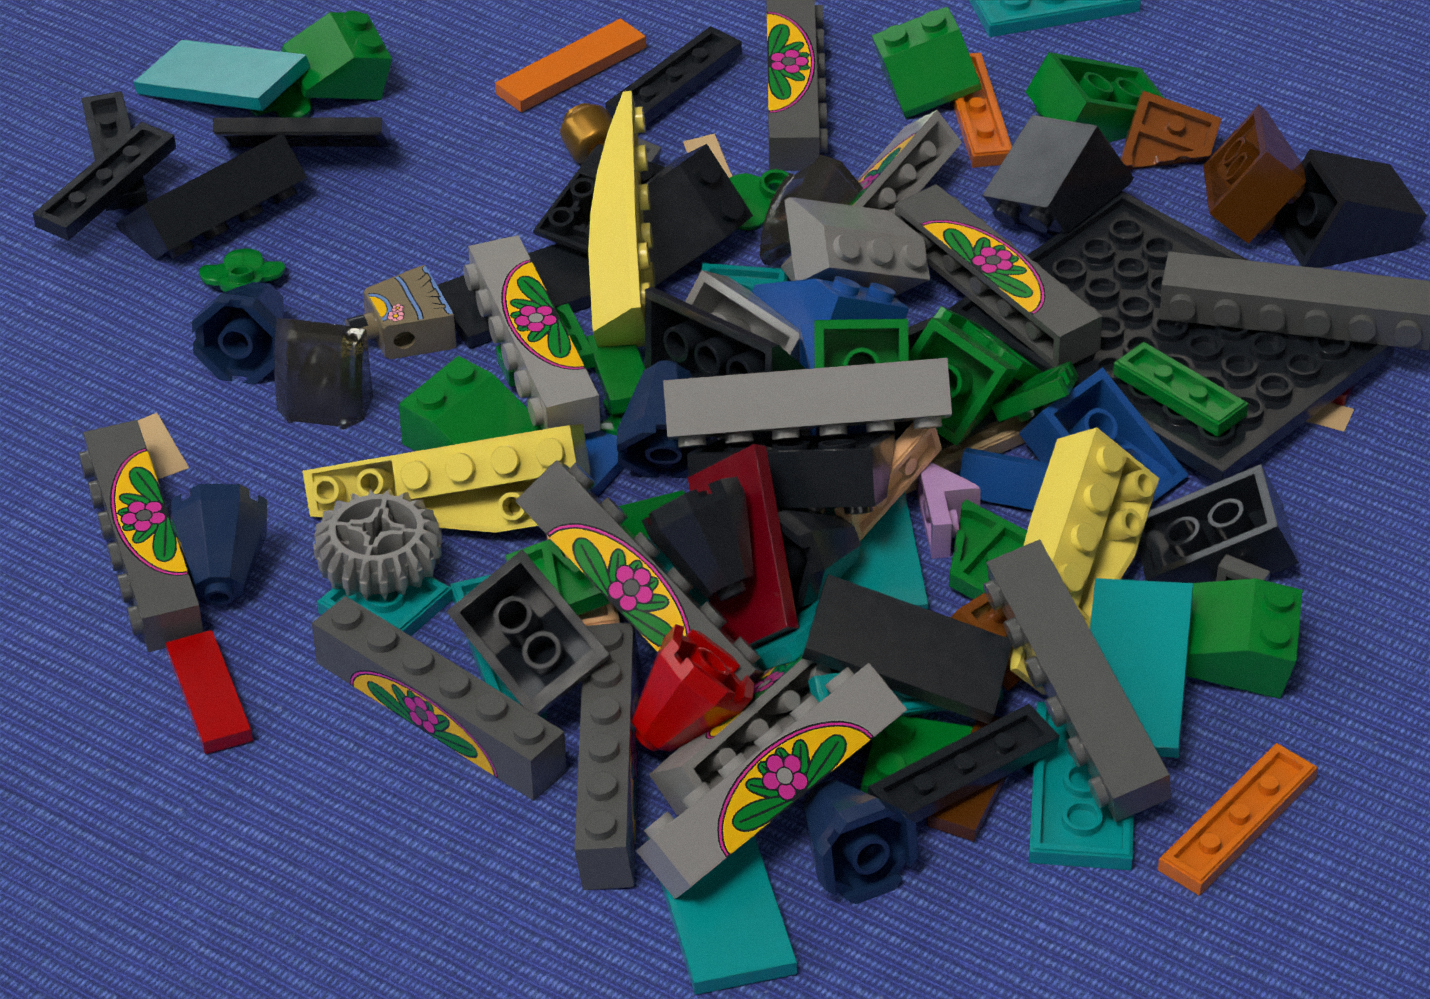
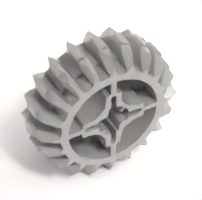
(377, 544)

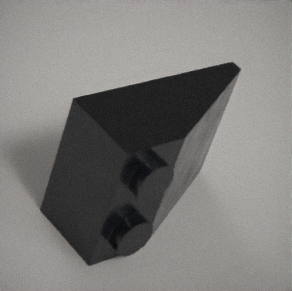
(691, 210)
(1231, 517)
(528, 634)

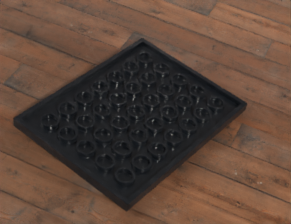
(1118, 268)

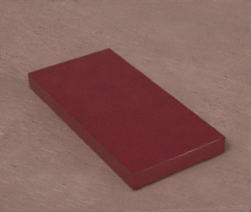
(768, 604)

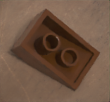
(1252, 177)

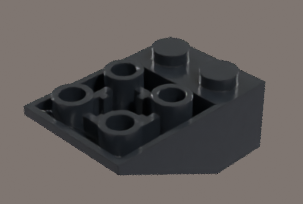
(569, 216)

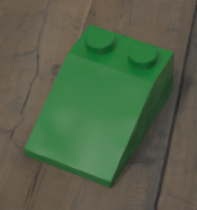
(1089, 92)
(461, 407)
(1244, 634)

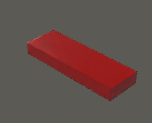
(208, 692)

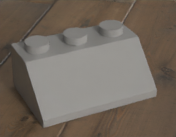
(855, 245)
(741, 307)

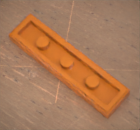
(570, 65)
(982, 121)
(1237, 819)

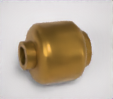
(584, 128)

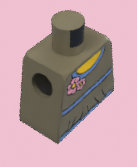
(407, 315)

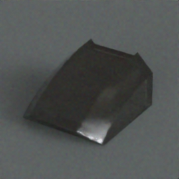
(822, 181)
(322, 373)

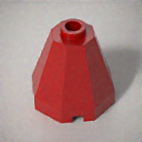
(688, 691)

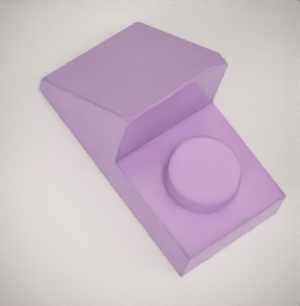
(940, 503)

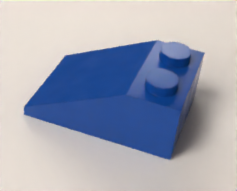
(828, 300)
(1103, 405)

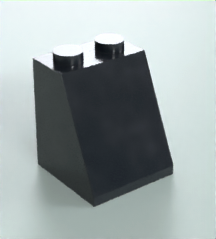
(1056, 176)
(1348, 211)

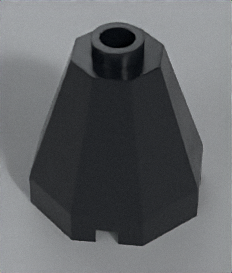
(707, 537)
(815, 548)

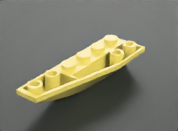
(618, 235)
(463, 483)
(1089, 517)

